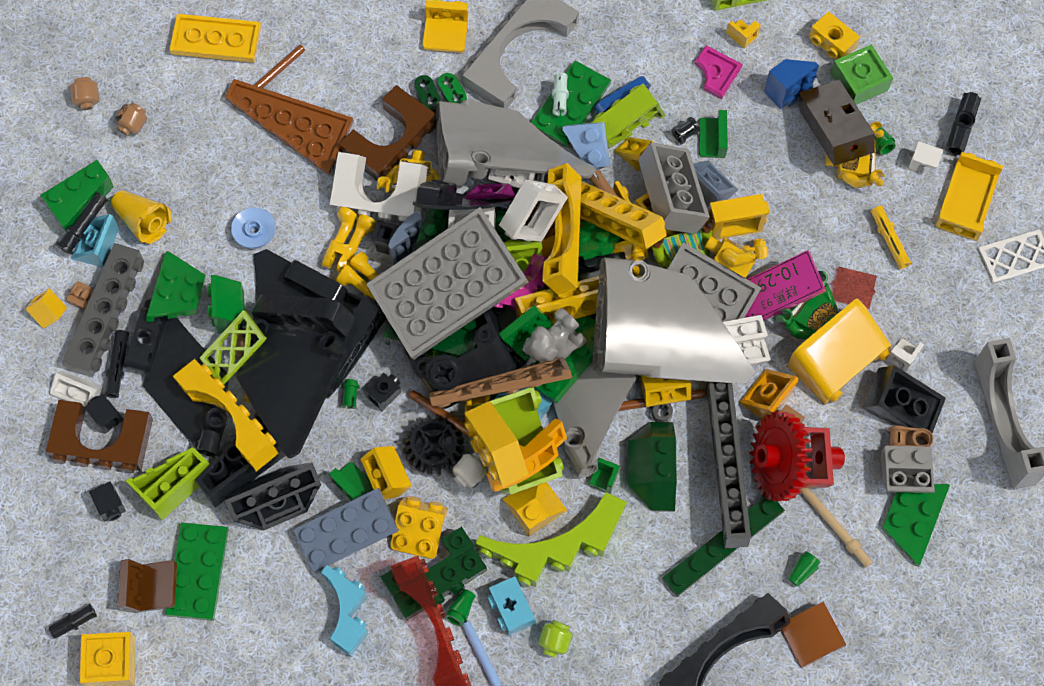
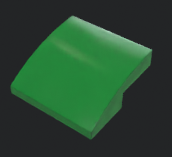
(523, 327)

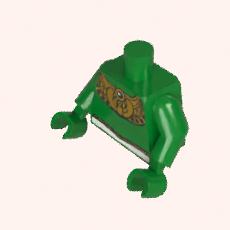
(811, 314)

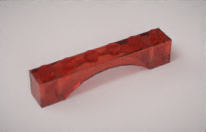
(412, 580)

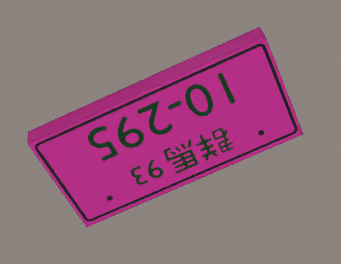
(786, 286)

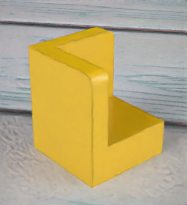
(743, 33)
(46, 308)

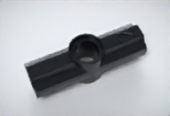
(960, 133)

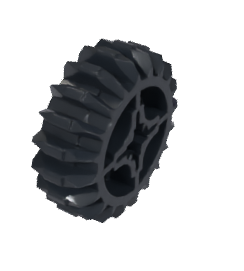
(445, 458)

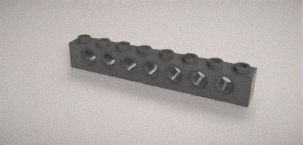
(728, 465)

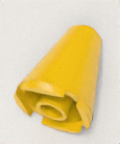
(142, 215)

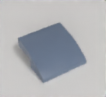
(405, 236)

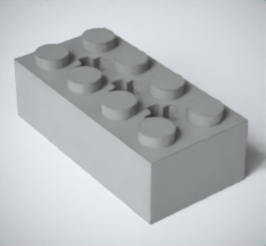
(673, 187)

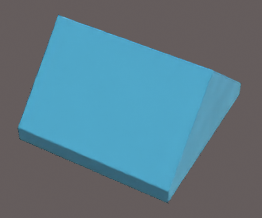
(97, 242)

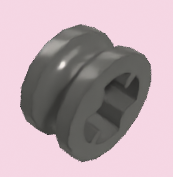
(657, 418)

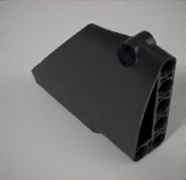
(295, 279)

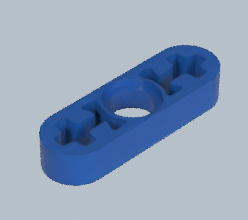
(607, 102)

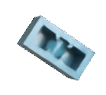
(510, 592)

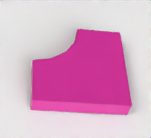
(718, 70)

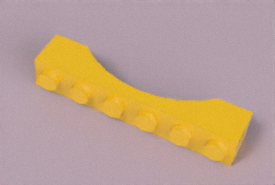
(561, 266)
(250, 441)

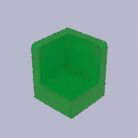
(605, 476)

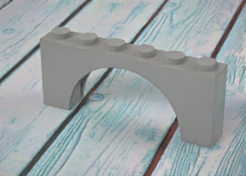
(486, 75)
(995, 370)

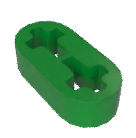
(456, 88)

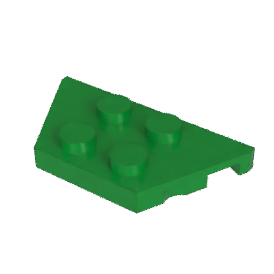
(595, 241)
(176, 289)
(913, 520)

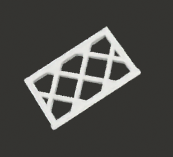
(1011, 271)

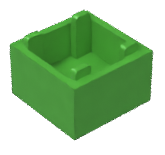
(862, 74)

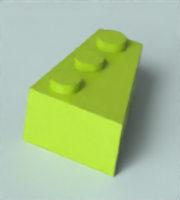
(629, 114)
(169, 483)

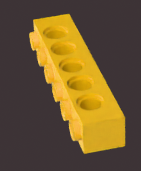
(620, 217)
(575, 302)

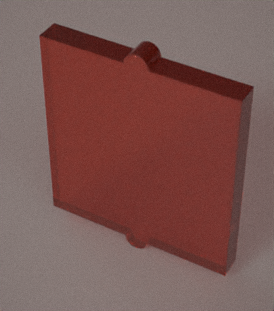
(853, 285)

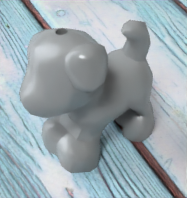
(556, 341)

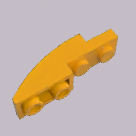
(538, 452)

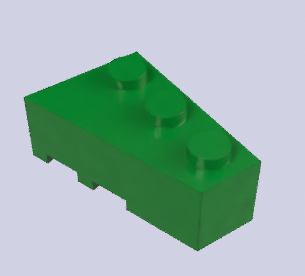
(74, 193)

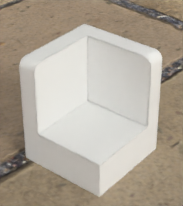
(926, 156)
(904, 354)

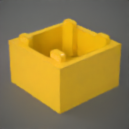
(108, 659)

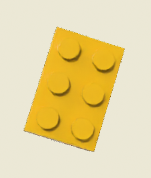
(496, 444)

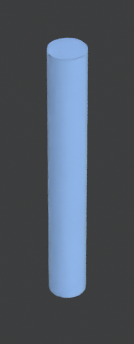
(481, 654)

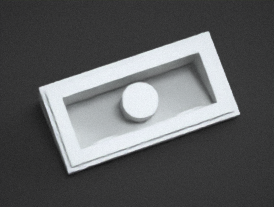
(73, 388)

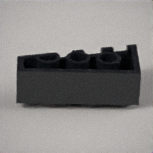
(231, 471)

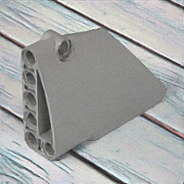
(661, 327)

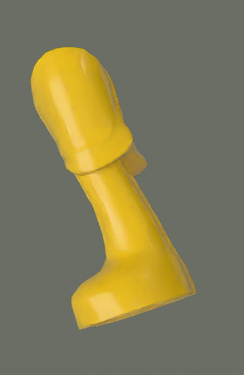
(348, 220)
(349, 276)

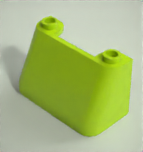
(522, 418)

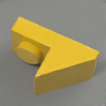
(631, 150)

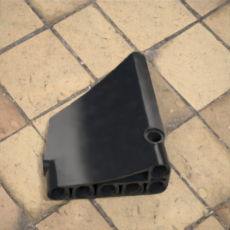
(295, 363)

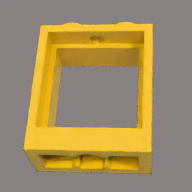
(738, 216)

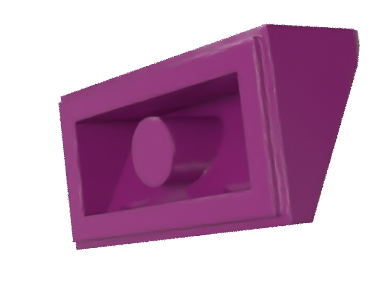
(491, 191)

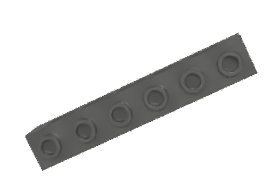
(101, 298)

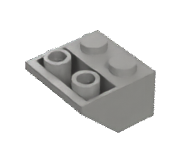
(907, 469)

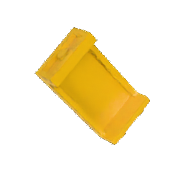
(969, 196)

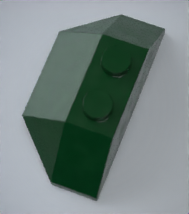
(653, 466)

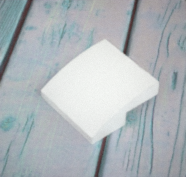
(750, 337)

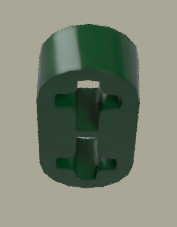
(422, 95)

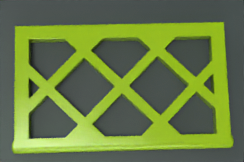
(251, 328)

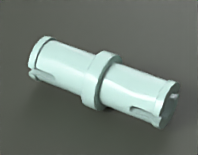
(560, 94)

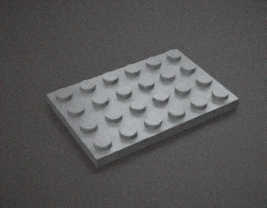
(447, 283)

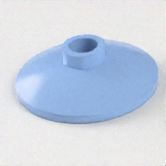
(253, 219)

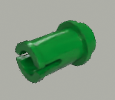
(350, 393)

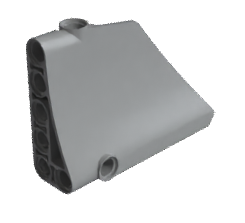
(487, 136)

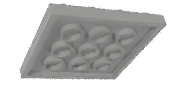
(724, 289)

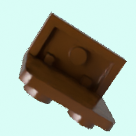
(147, 585)

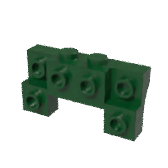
(447, 575)

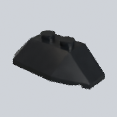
(274, 497)

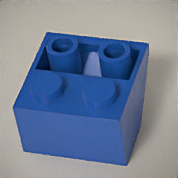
(788, 80)

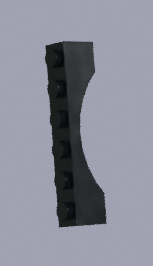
(759, 621)

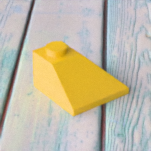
(535, 507)

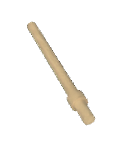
(853, 545)

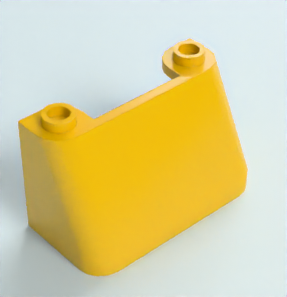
(839, 352)

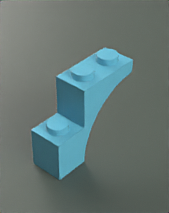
(349, 631)

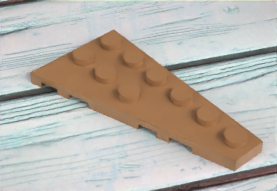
(505, 382)

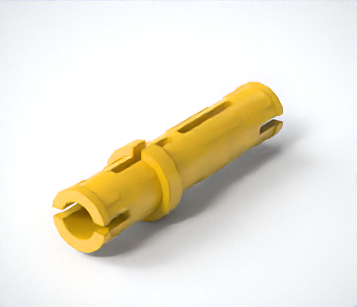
(880, 215)

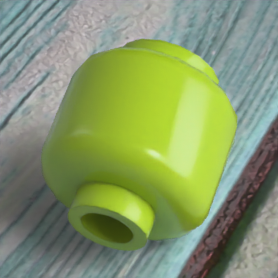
(555, 638)

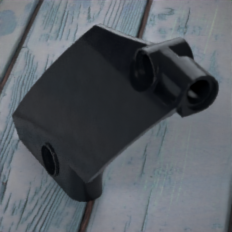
(443, 196)

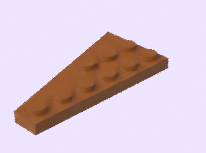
(300, 125)

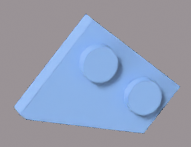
(589, 142)

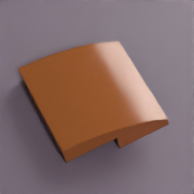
(813, 635)

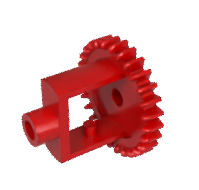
(782, 458)

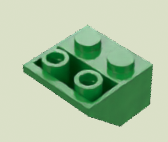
(226, 301)

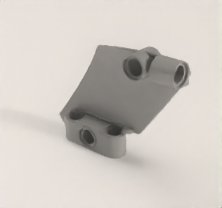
(588, 413)

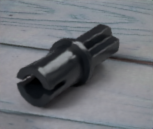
(72, 621)

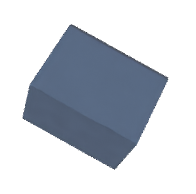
(713, 183)

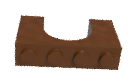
(417, 122)
(125, 453)

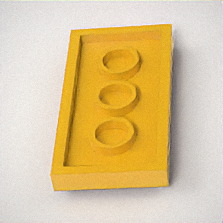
(215, 38)

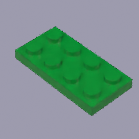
(584, 90)
(577, 361)
(199, 570)

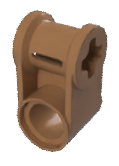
(907, 436)

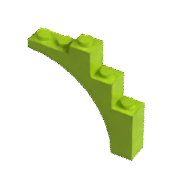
(561, 551)

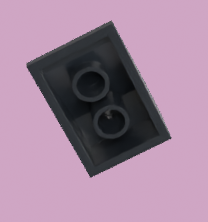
(903, 399)

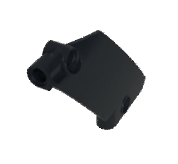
(160, 360)

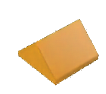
(769, 392)

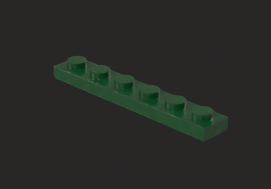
(714, 552)

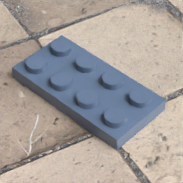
(346, 530)

